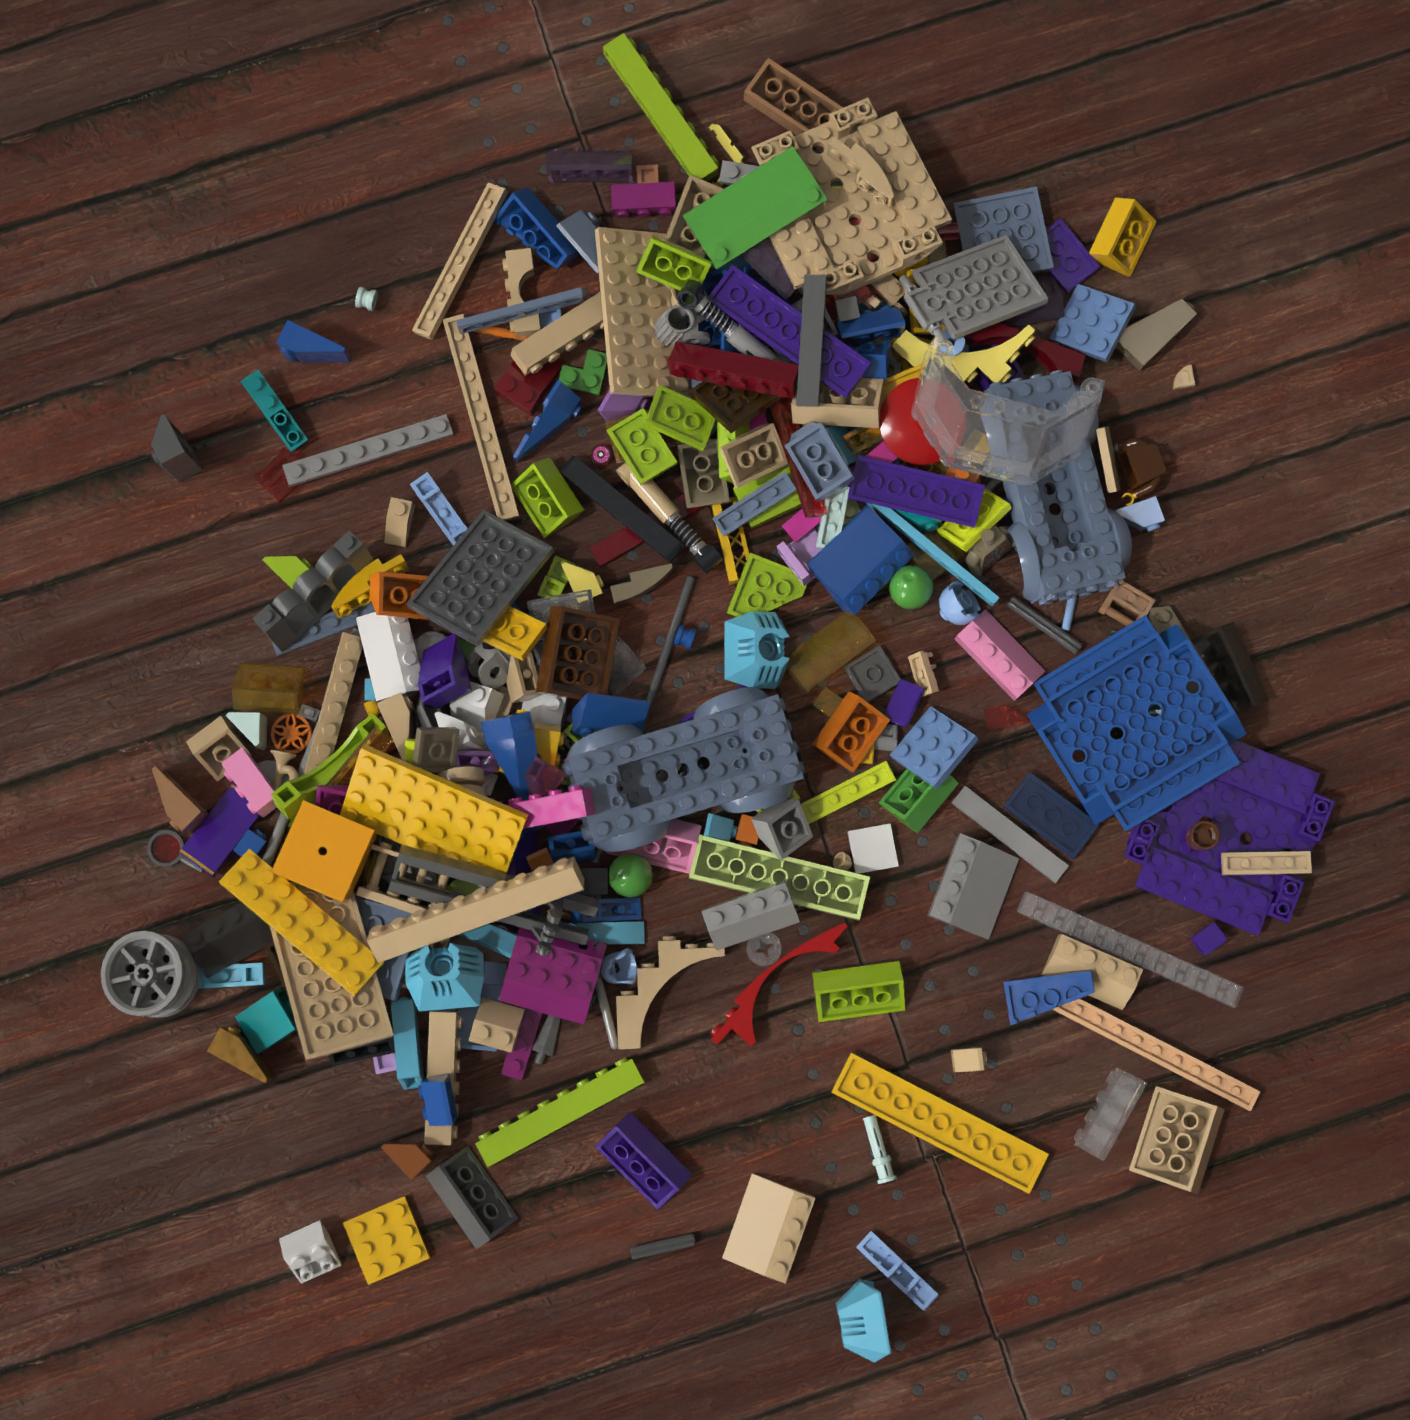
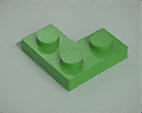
(588, 379)

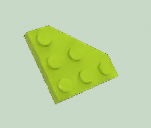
(764, 587)

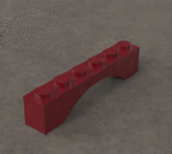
(1048, 353)

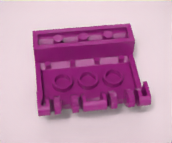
(552, 983)

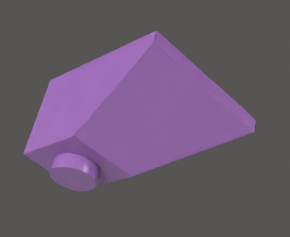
(618, 406)

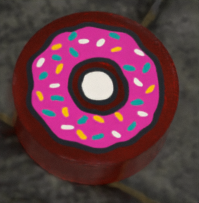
(601, 455)

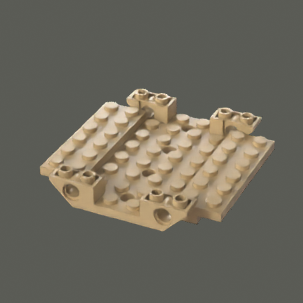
(823, 237)

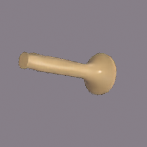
(282, 768)

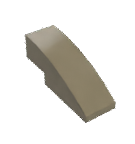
(640, 584)

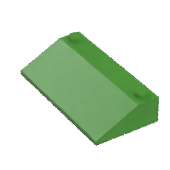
(754, 207)

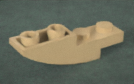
(869, 174)

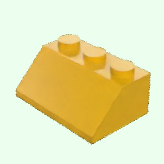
(1123, 236)

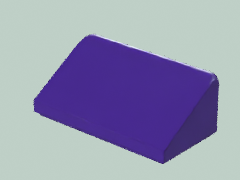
(903, 703)

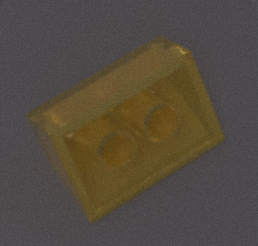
(268, 688)

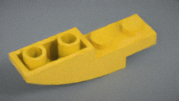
(357, 590)

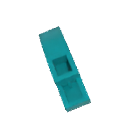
(274, 410)

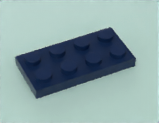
(1050, 815)

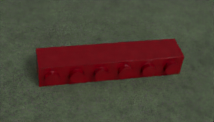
(734, 370)

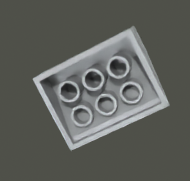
(973, 886)

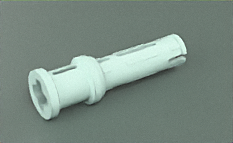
(881, 1159)

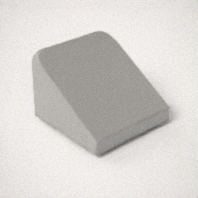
(847, 308)
(888, 738)

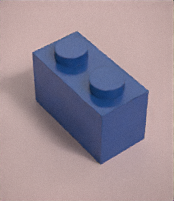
(570, 846)

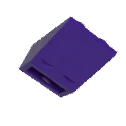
(443, 672)

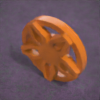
(291, 733)

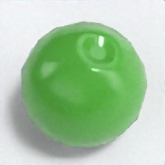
(911, 587)
(630, 875)

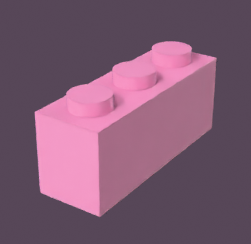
(250, 782)

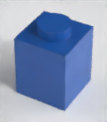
(252, 840)

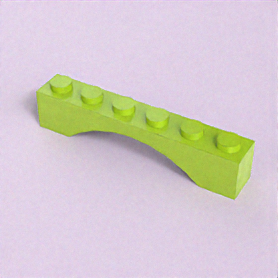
(293, 792)

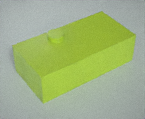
(786, 505)

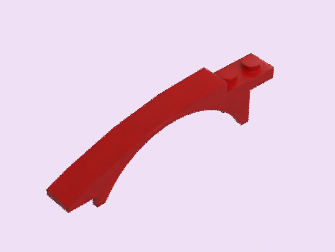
(741, 1019)

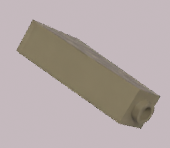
(1150, 335)

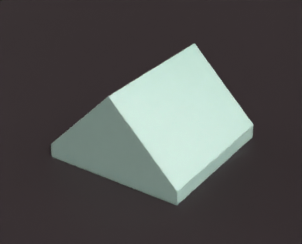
(252, 726)

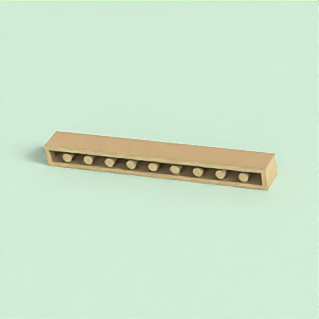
(476, 909)

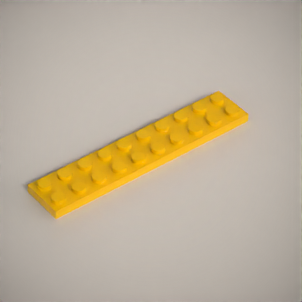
(940, 1123)

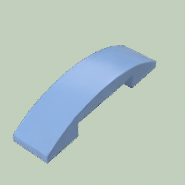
(439, 507)

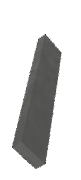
(811, 340)

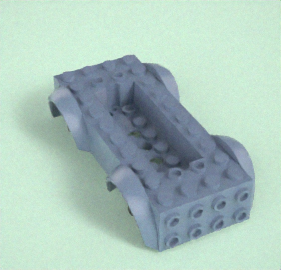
(1085, 543)
(748, 768)

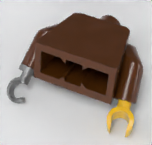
(1141, 466)

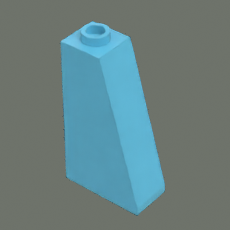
(407, 1043)

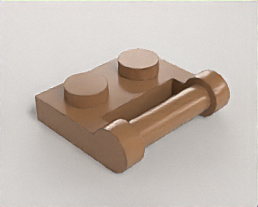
(1128, 598)

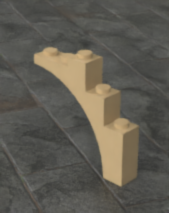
(633, 1008)

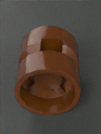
(1202, 836)

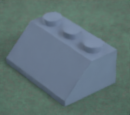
(581, 233)

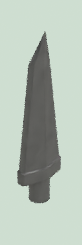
(546, 1039)

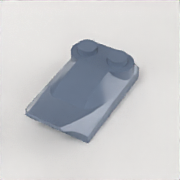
(819, 460)

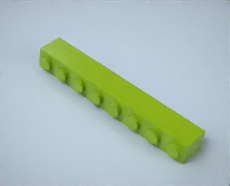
(660, 109)
(559, 1112)

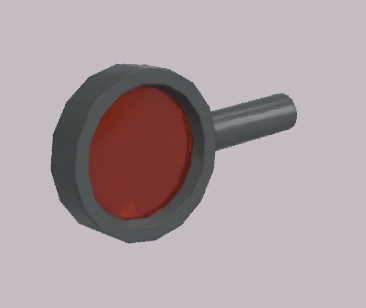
(165, 848)

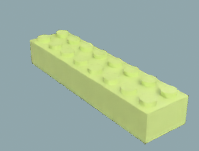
(752, 869)

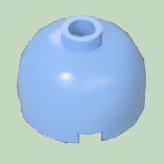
(958, 605)

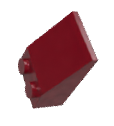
(528, 390)

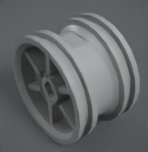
(171, 998)

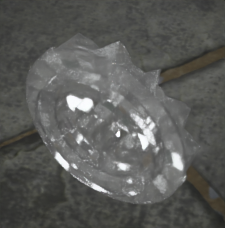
(773, 952)

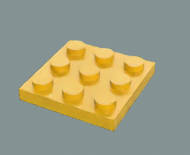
(386, 1240)

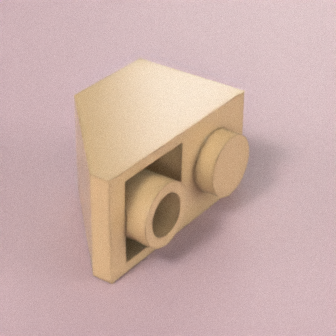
(968, 1059)

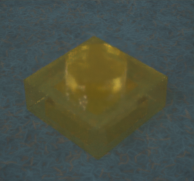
(827, 702)

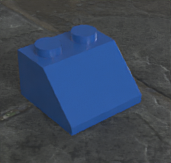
(439, 1100)

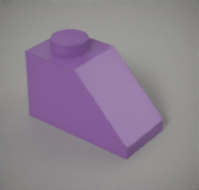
(479, 759)

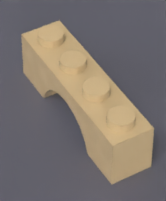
(520, 268)

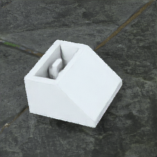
(309, 1252)

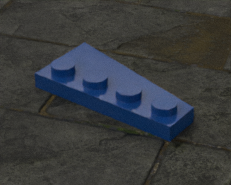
(1040, 994)

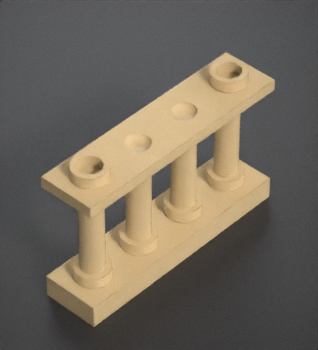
(392, 899)

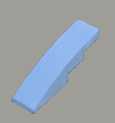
(897, 1271)

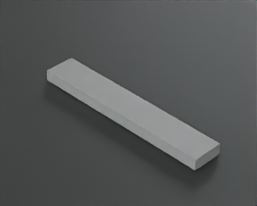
(1010, 834)

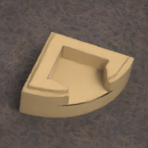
(1184, 378)

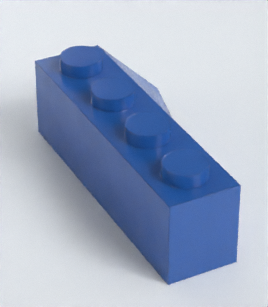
(536, 227)
(879, 357)

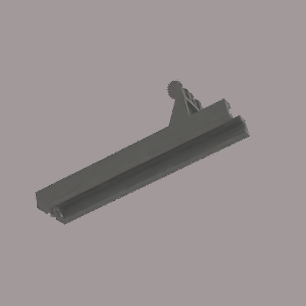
(543, 928)

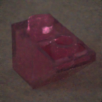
(543, 777)

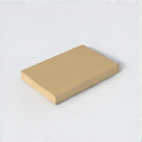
(1108, 459)

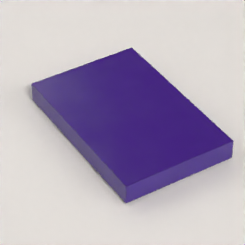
(1069, 257)

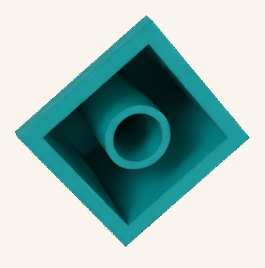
(268, 1021)

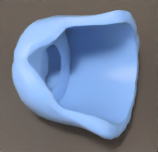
(627, 965)

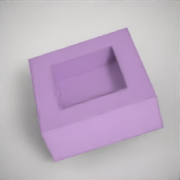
(385, 1063)

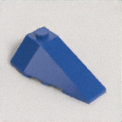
(558, 411)
(513, 746)

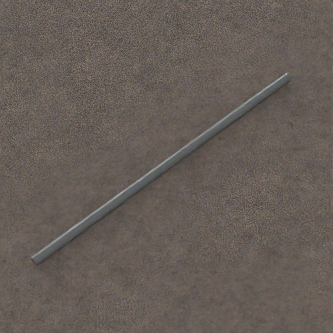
(662, 662)

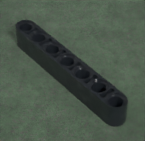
(622, 509)

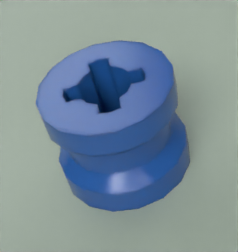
(685, 637)

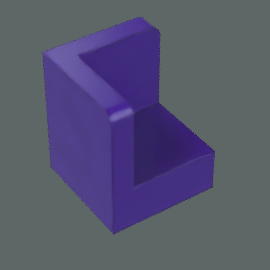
(1208, 938)

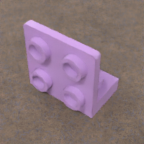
(799, 554)

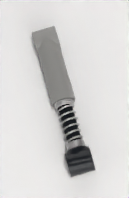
(692, 297)

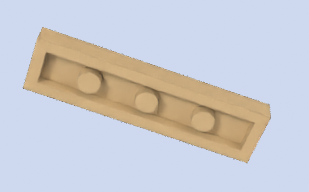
(1266, 863)

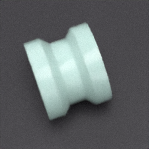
(366, 298)

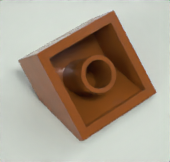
(410, 1156)

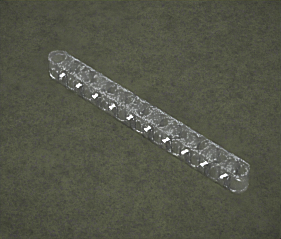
(1130, 949)

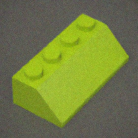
(859, 991)

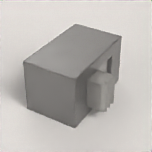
(309, 713)

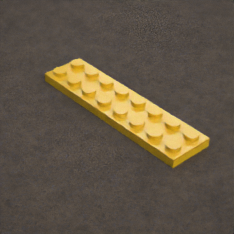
(301, 922)

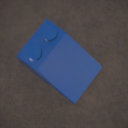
(309, 347)

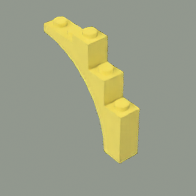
(990, 361)

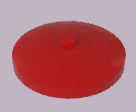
(900, 430)

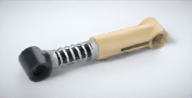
(704, 555)

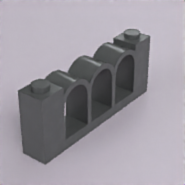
(285, 628)

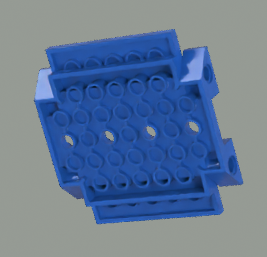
(1158, 755)

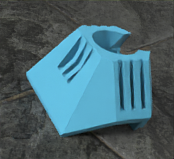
(755, 650)
(445, 977)
(864, 1321)

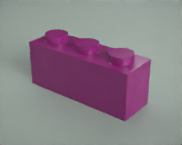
(643, 199)

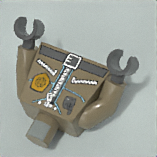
(987, 550)

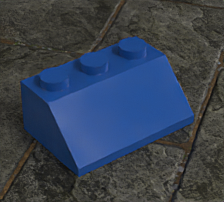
(871, 325)
(600, 711)

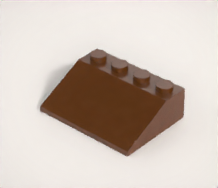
(577, 653)

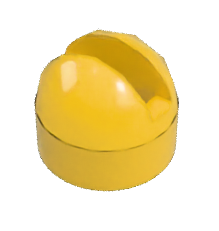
(372, 707)

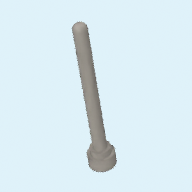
(612, 1036)

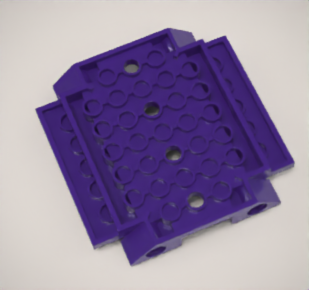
(1257, 797)

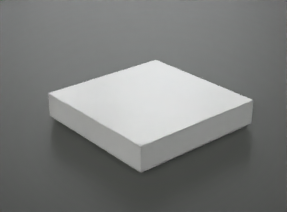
(872, 848)

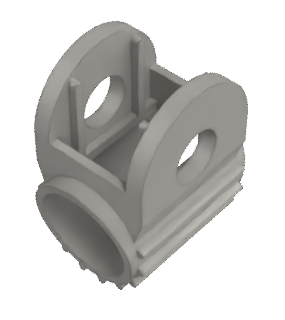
(680, 317)
(494, 662)

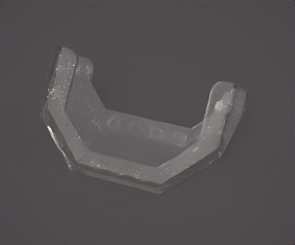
(995, 433)

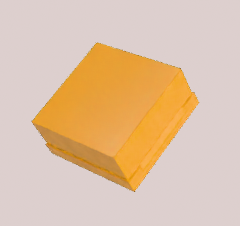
(325, 852)

